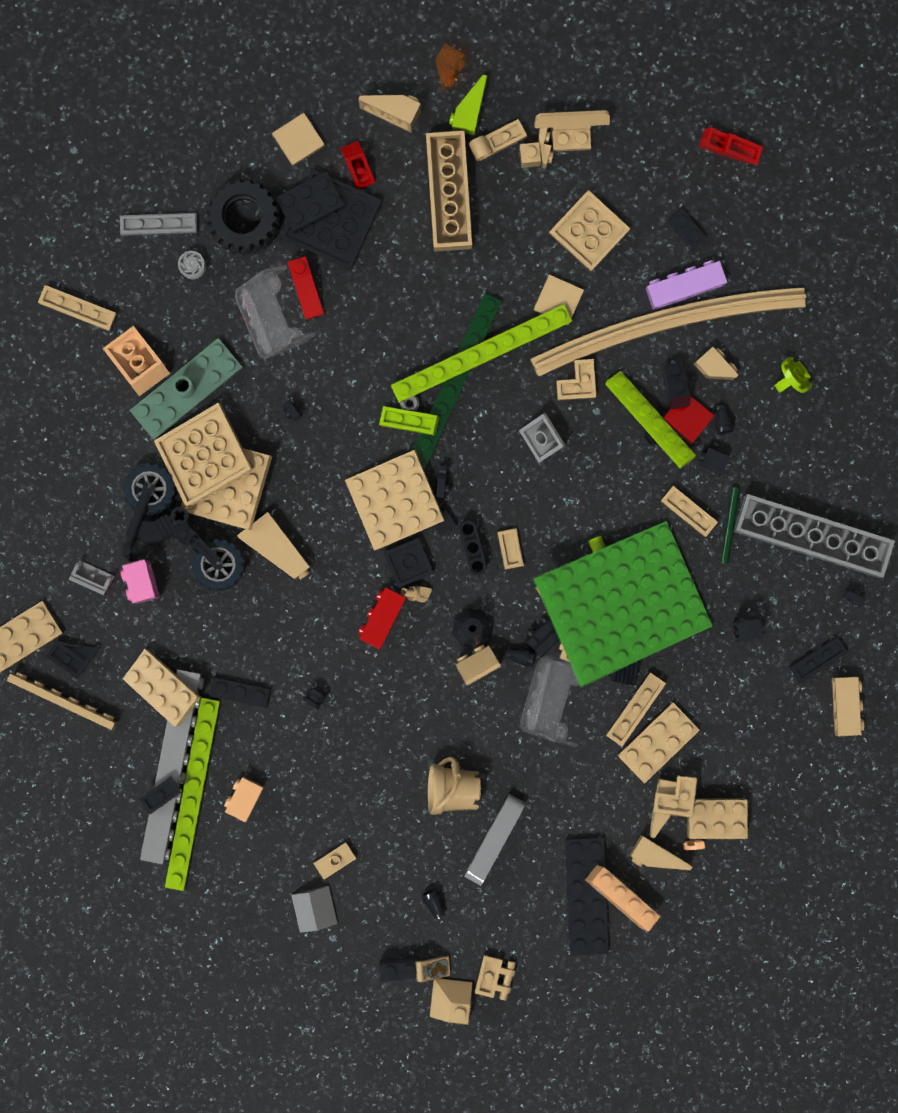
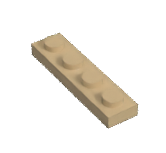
(77, 308)
(636, 709)

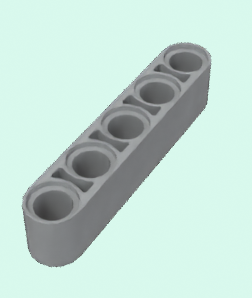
(494, 839)

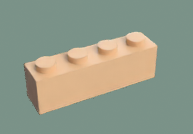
(622, 898)

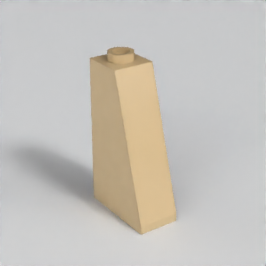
(273, 544)

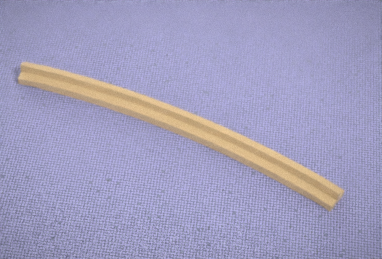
(666, 320)

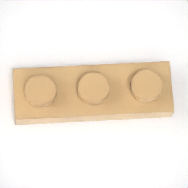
(689, 511)

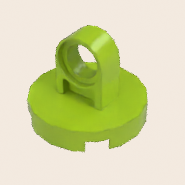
(795, 375)

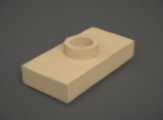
(335, 860)

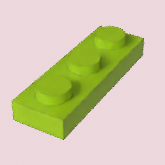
(409, 420)

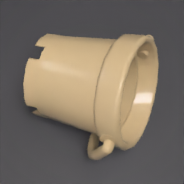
(452, 788)

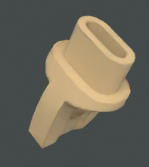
(416, 593)

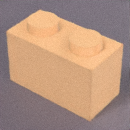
(244, 798)

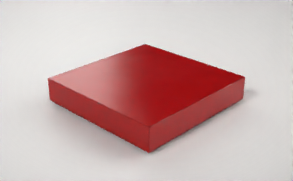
(689, 420)

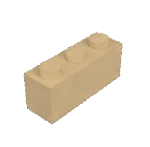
(847, 706)

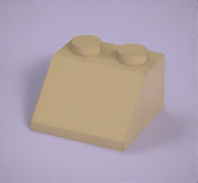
(477, 665)

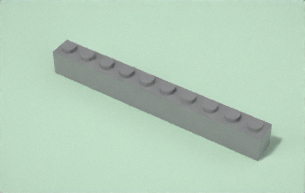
(171, 763)

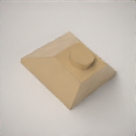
(451, 1000)

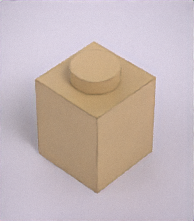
(530, 155)

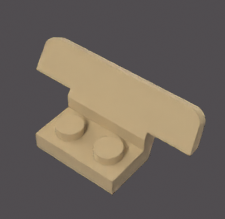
(571, 129)

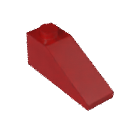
(305, 288)

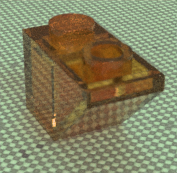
(448, 64)

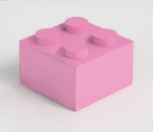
(140, 581)

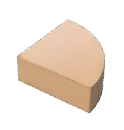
(694, 844)

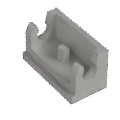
(92, 577)

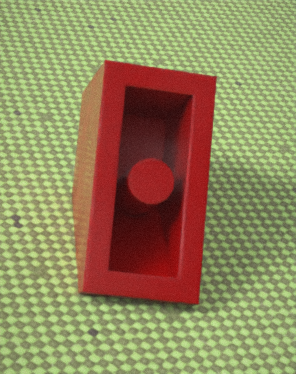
(357, 165)

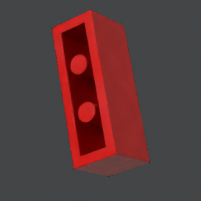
(381, 618)

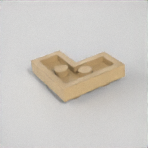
(582, 386)
(681, 803)

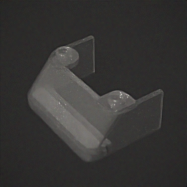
(264, 316)
(547, 701)

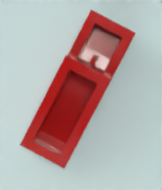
(730, 146)

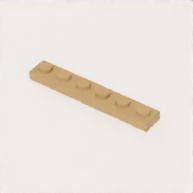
(55, 696)

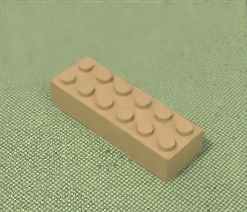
(449, 191)

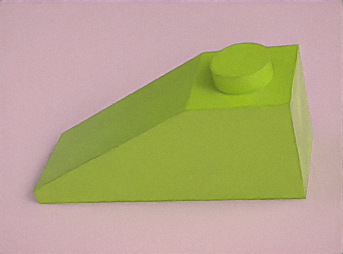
(468, 110)

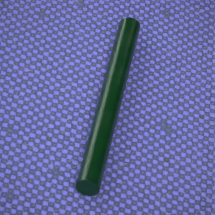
(730, 525)

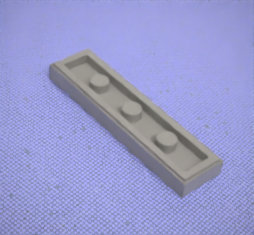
(158, 224)

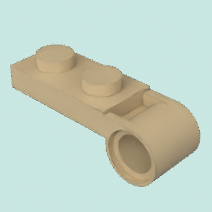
(498, 140)

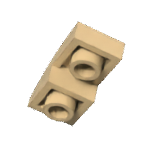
(545, 153)

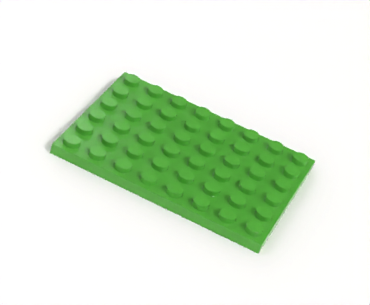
(623, 603)

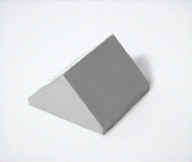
(542, 438)
(314, 909)

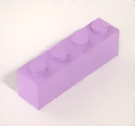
(686, 285)

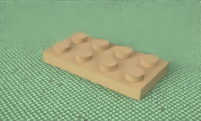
(26, 634)
(161, 688)
(658, 742)

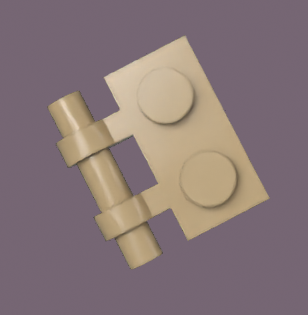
(489, 977)

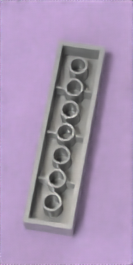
(814, 536)

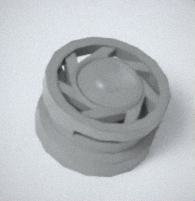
(192, 265)

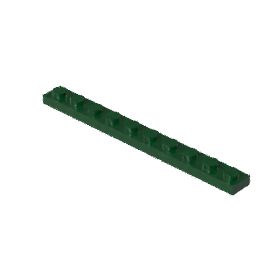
(451, 388)

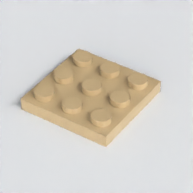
(589, 230)

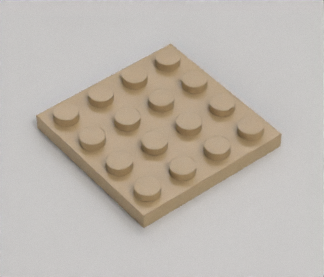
(203, 455)
(239, 500)
(394, 500)

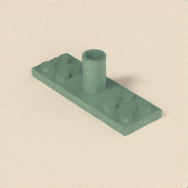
(203, 373)

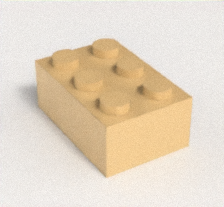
(718, 819)

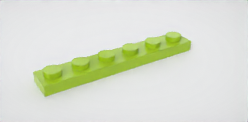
(650, 419)

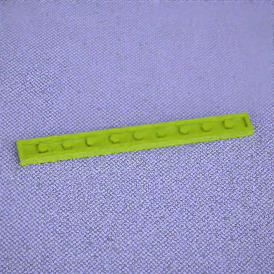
(481, 353)
(192, 794)

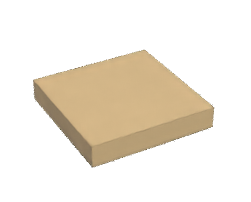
(298, 139)
(556, 294)

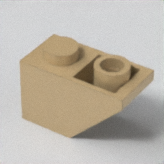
(714, 365)

